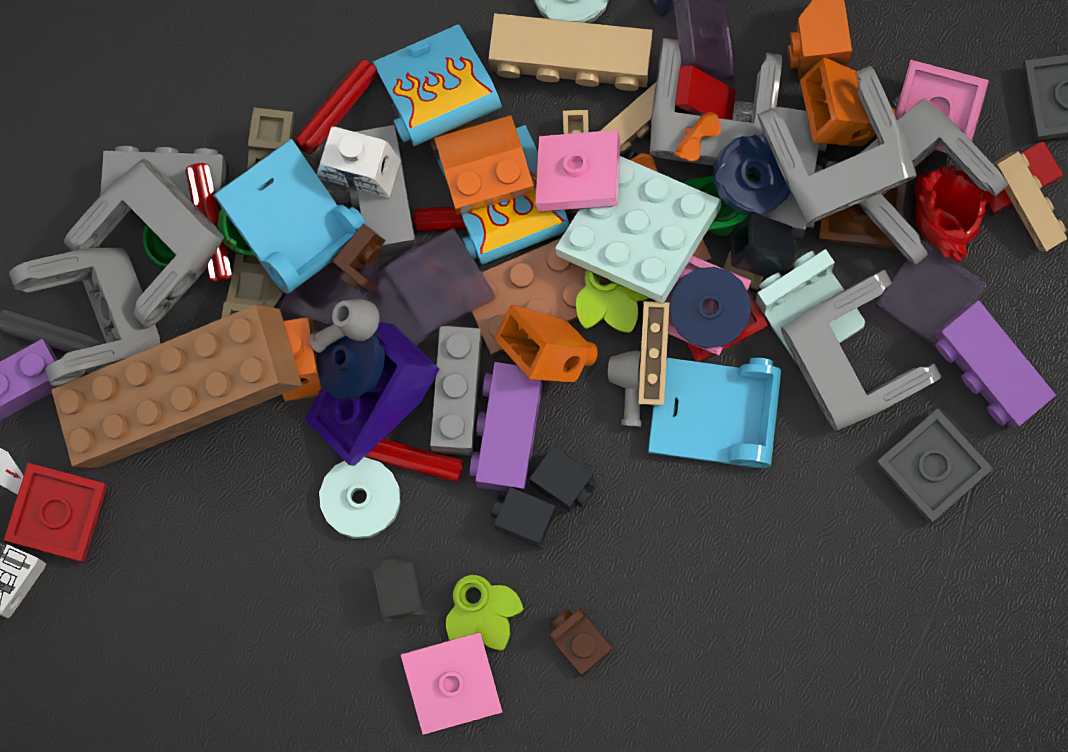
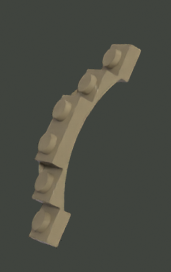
(249, 279)

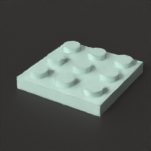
(645, 236)

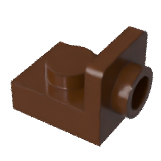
(358, 253)
(579, 640)

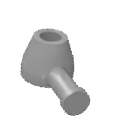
(351, 318)
(625, 372)

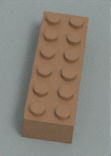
(176, 387)

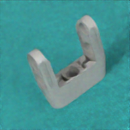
(669, 126)
(924, 131)
(853, 178)
(170, 217)
(113, 295)
(828, 368)

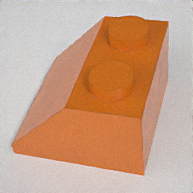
(820, 33)
(484, 165)

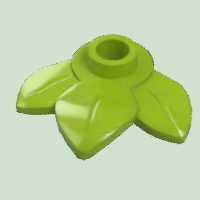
(609, 301)
(486, 615)

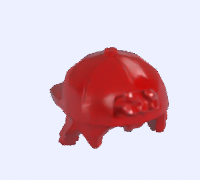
(948, 210)

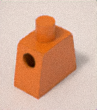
(834, 105)
(544, 345)
(305, 358)

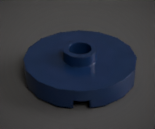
(732, 184)
(710, 329)
(351, 366)

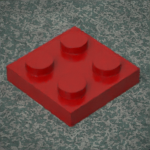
(55, 512)

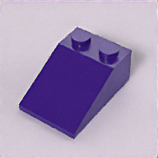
(360, 424)

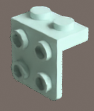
(801, 289)

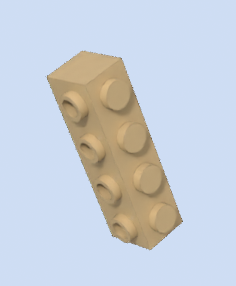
(570, 51)

